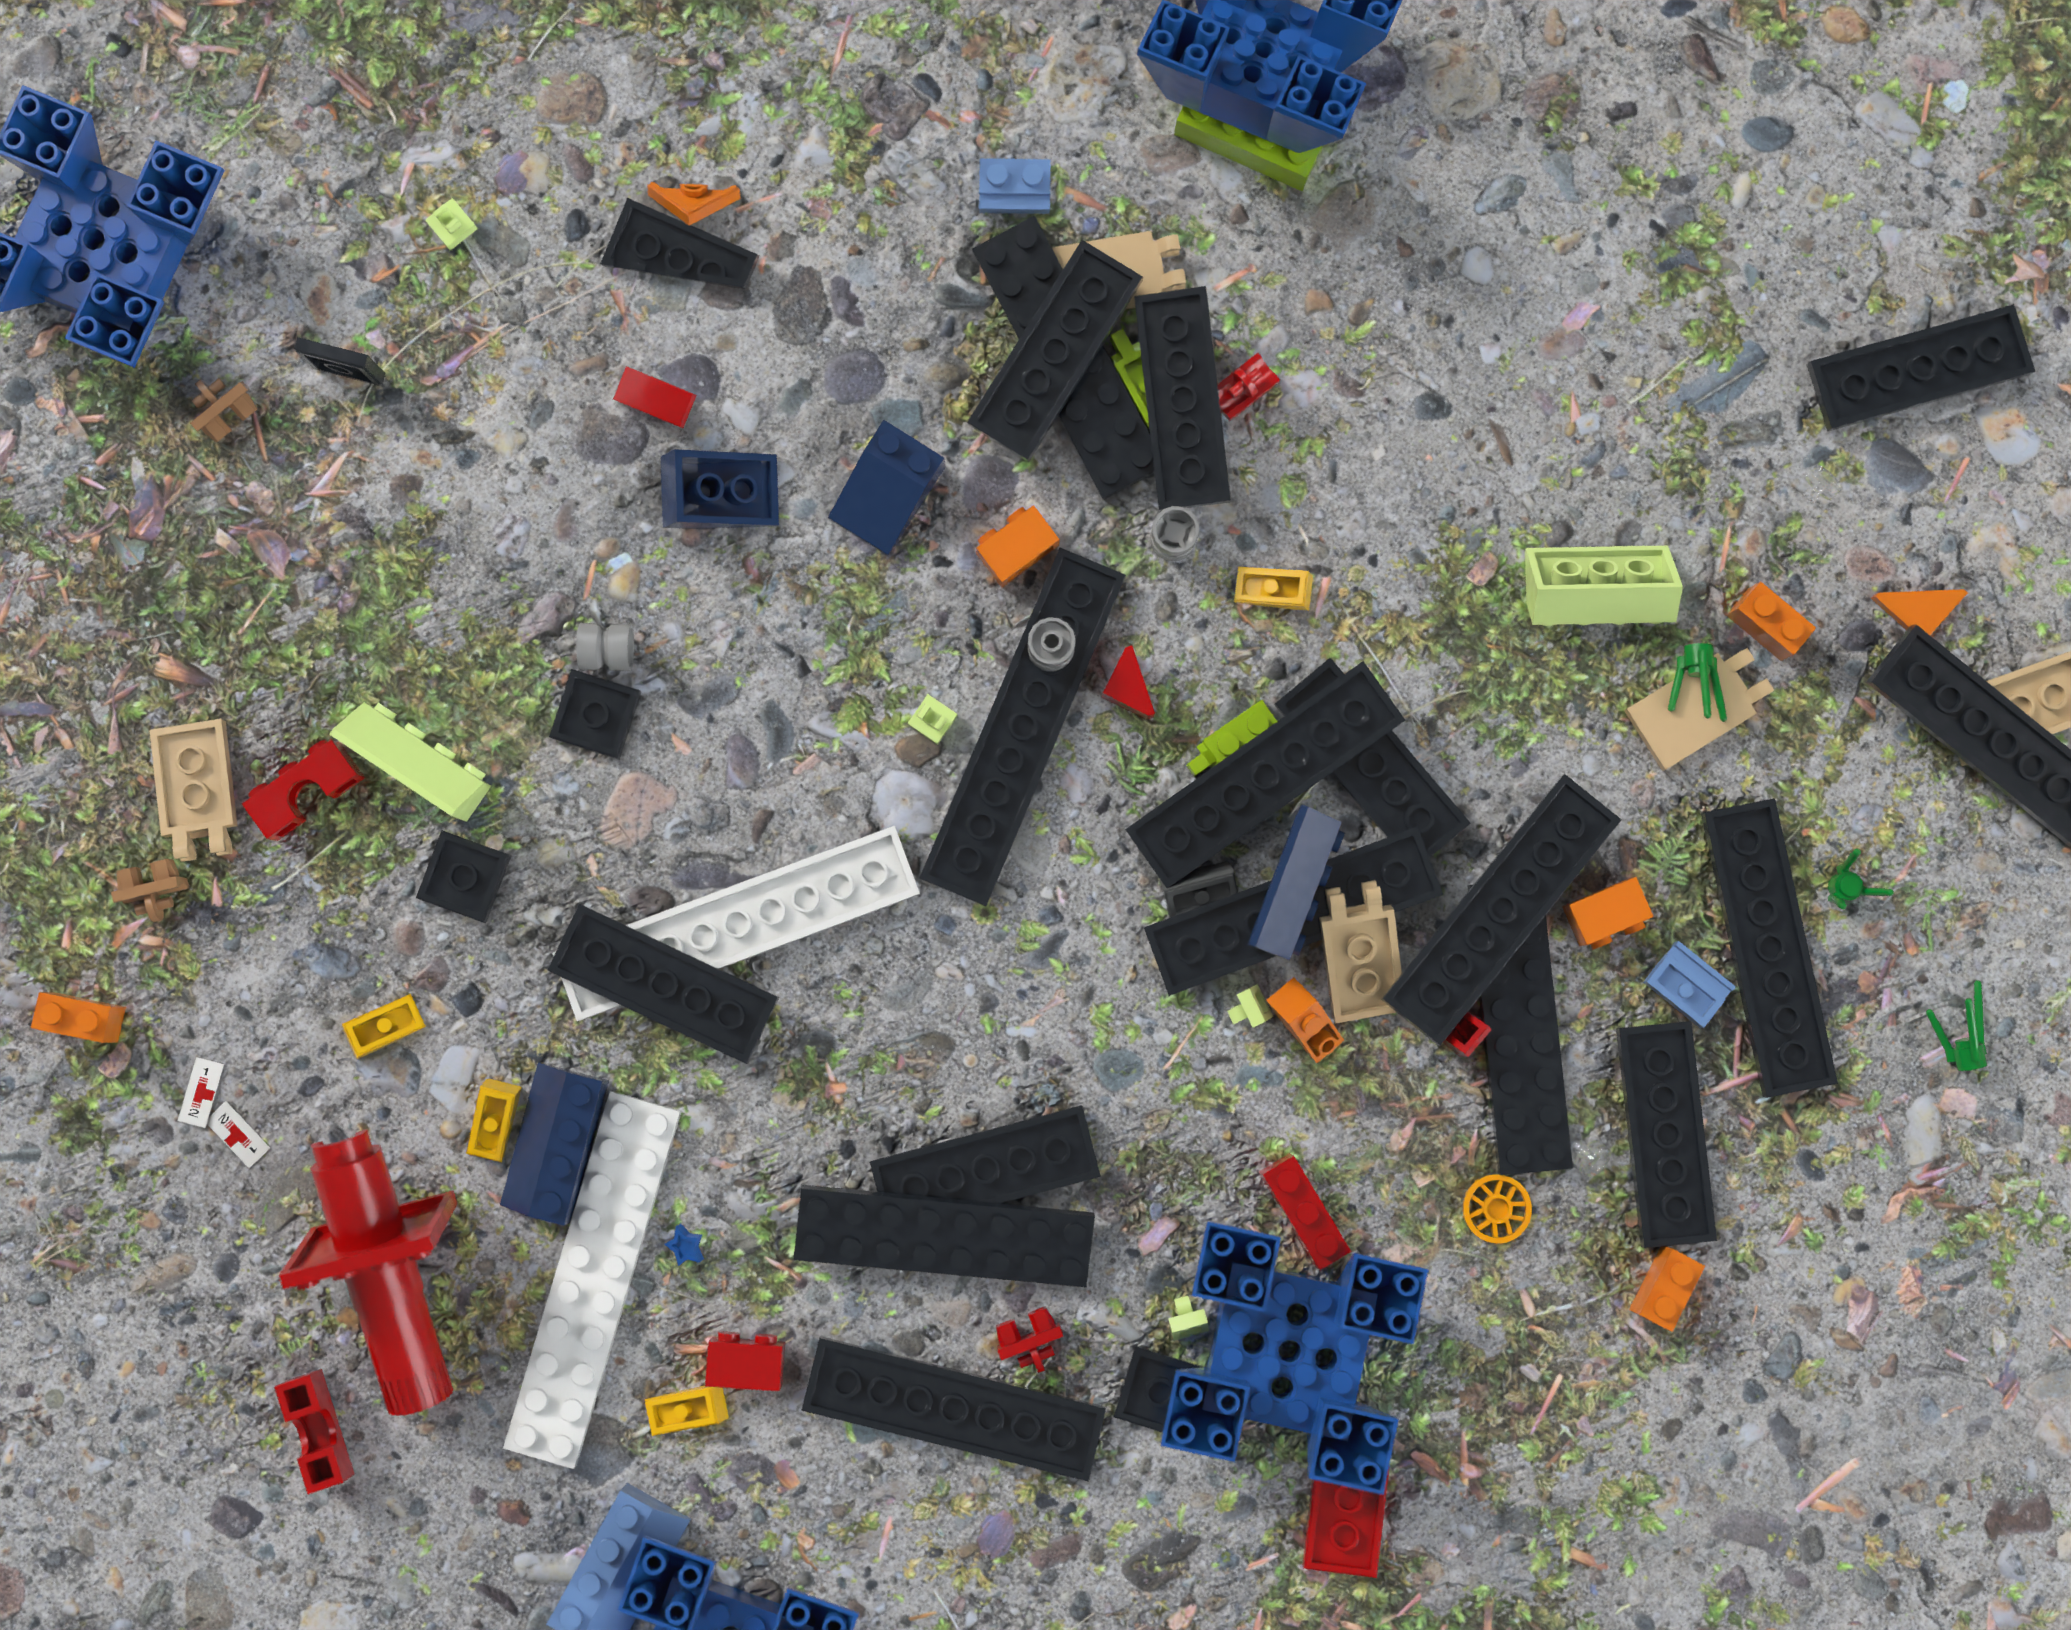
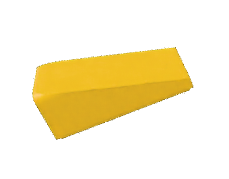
(1274, 588)
(383, 1026)
(493, 1119)
(686, 1409)

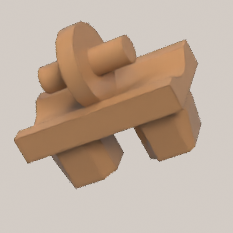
(236, 399)
(133, 889)

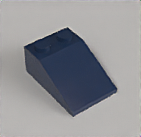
(887, 487)
(719, 489)

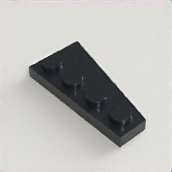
(668, 247)

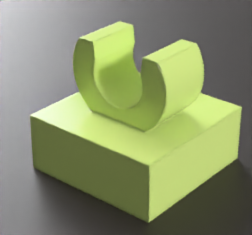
(451, 224)
(932, 719)
(1252, 1007)
(1188, 1321)

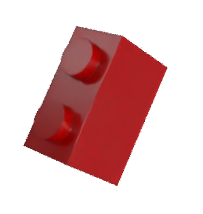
(745, 1362)

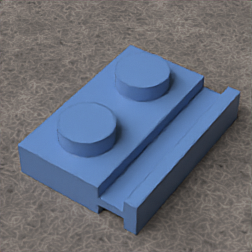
(1014, 186)
(1689, 984)

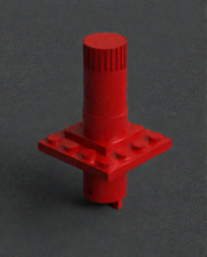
(375, 1250)

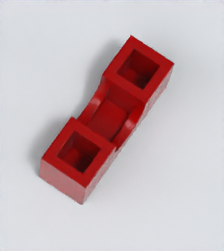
(275, 804)
(1305, 1211)
(323, 1449)

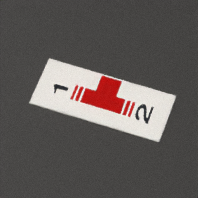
(200, 1092)
(237, 1134)

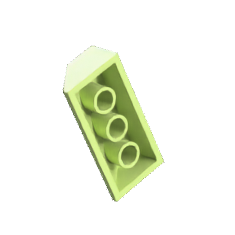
(1602, 585)
(413, 761)

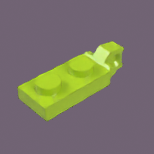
(1130, 370)
(1231, 737)

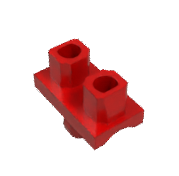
(1245, 386)
(1013, 1343)

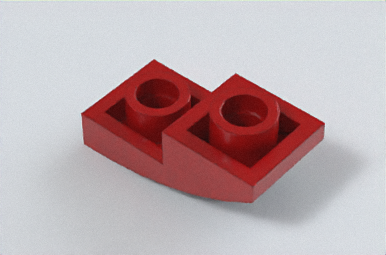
(654, 397)

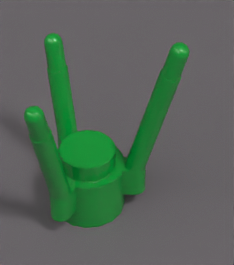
(1700, 663)
(1849, 885)
(1969, 1051)

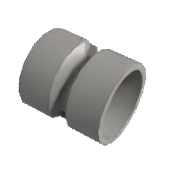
(1174, 533)
(1051, 644)
(603, 647)

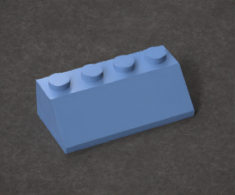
(603, 1573)

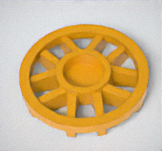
(1497, 1208)

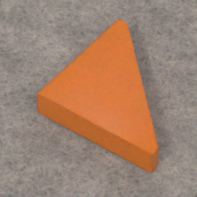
(693, 201)
(1920, 607)

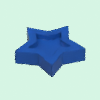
(685, 1245)

